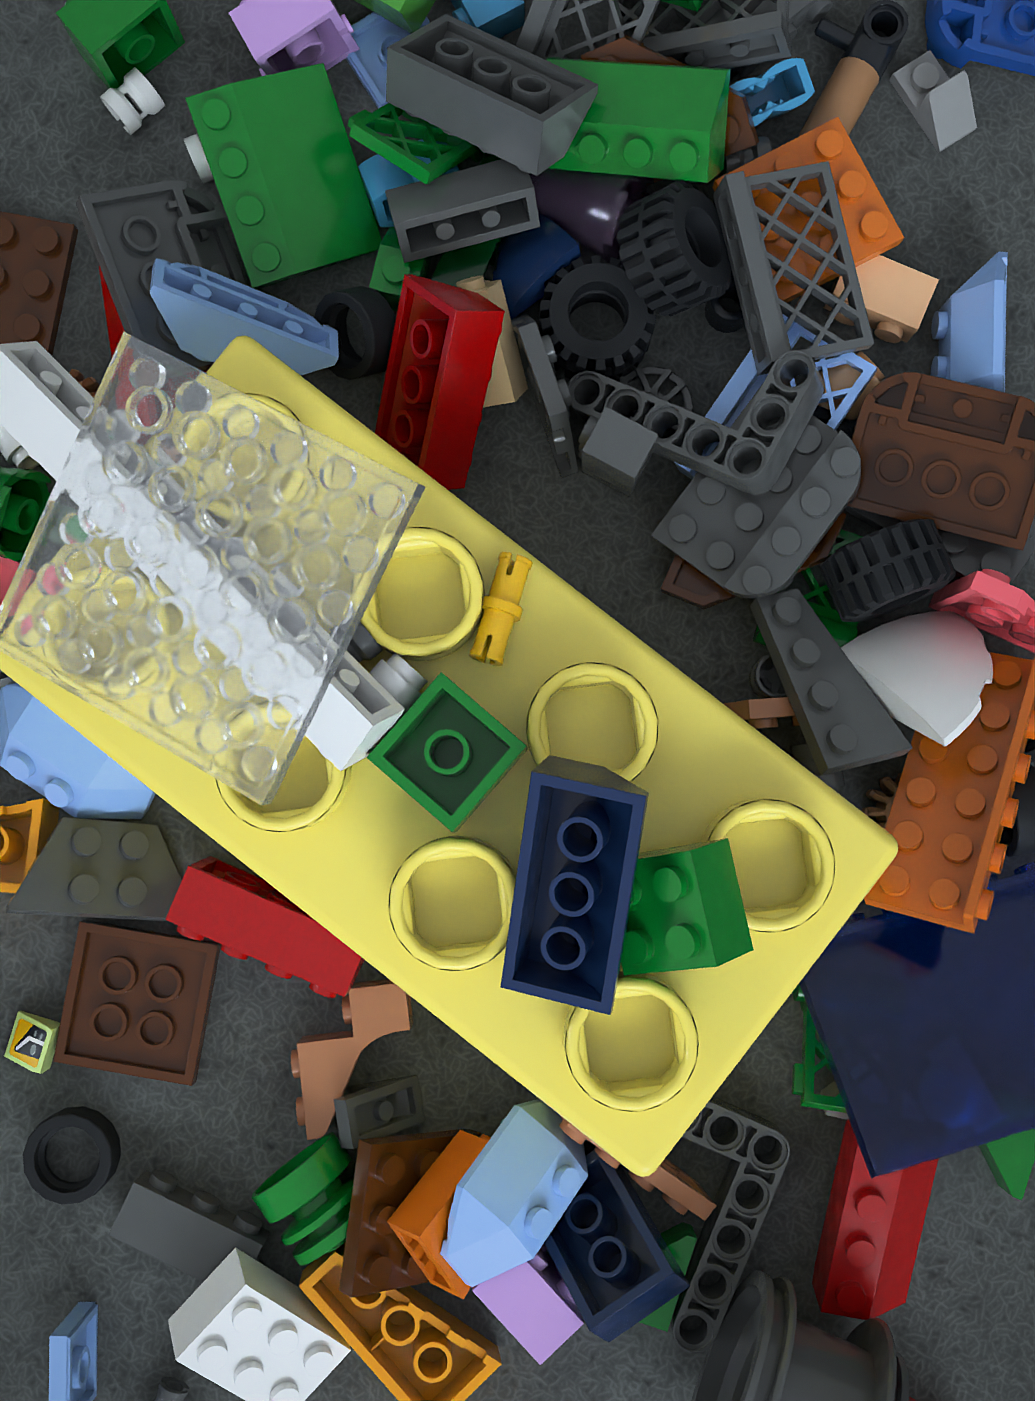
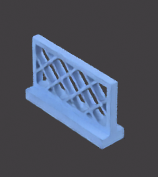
(746, 383)

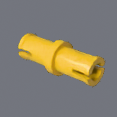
(501, 609)

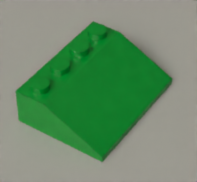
(285, 173)

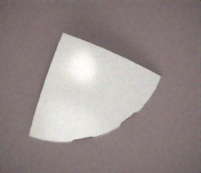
(925, 671)

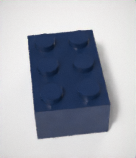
(612, 1253)

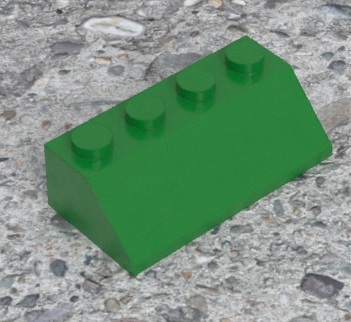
(650, 120)

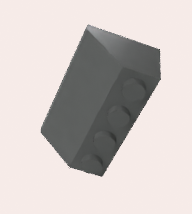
(488, 92)

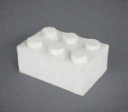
(255, 1333)

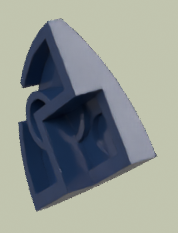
(530, 260)

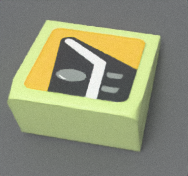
(33, 1042)

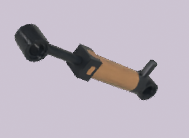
(844, 97)

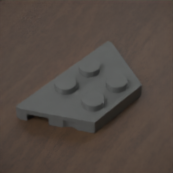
(550, 395)
(100, 873)

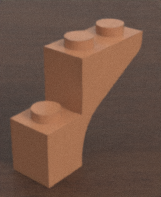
(329, 1059)

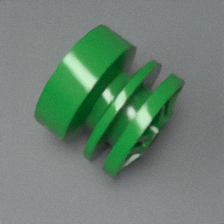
(315, 1197)

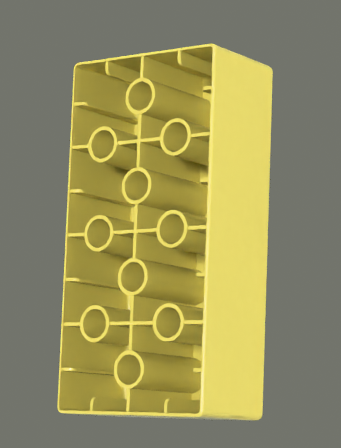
(439, 902)

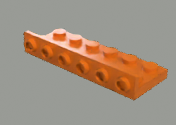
(956, 807)

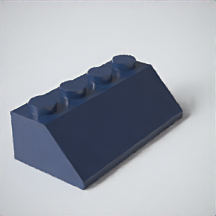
(574, 884)

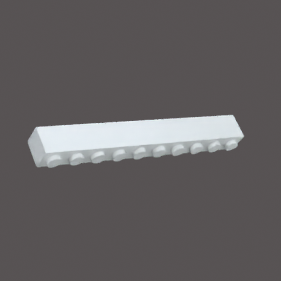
(45, 412)

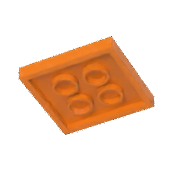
(865, 214)

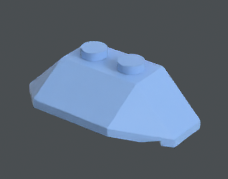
(212, 310)
(974, 329)
(64, 763)
(513, 1194)

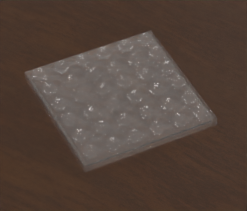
(203, 566)

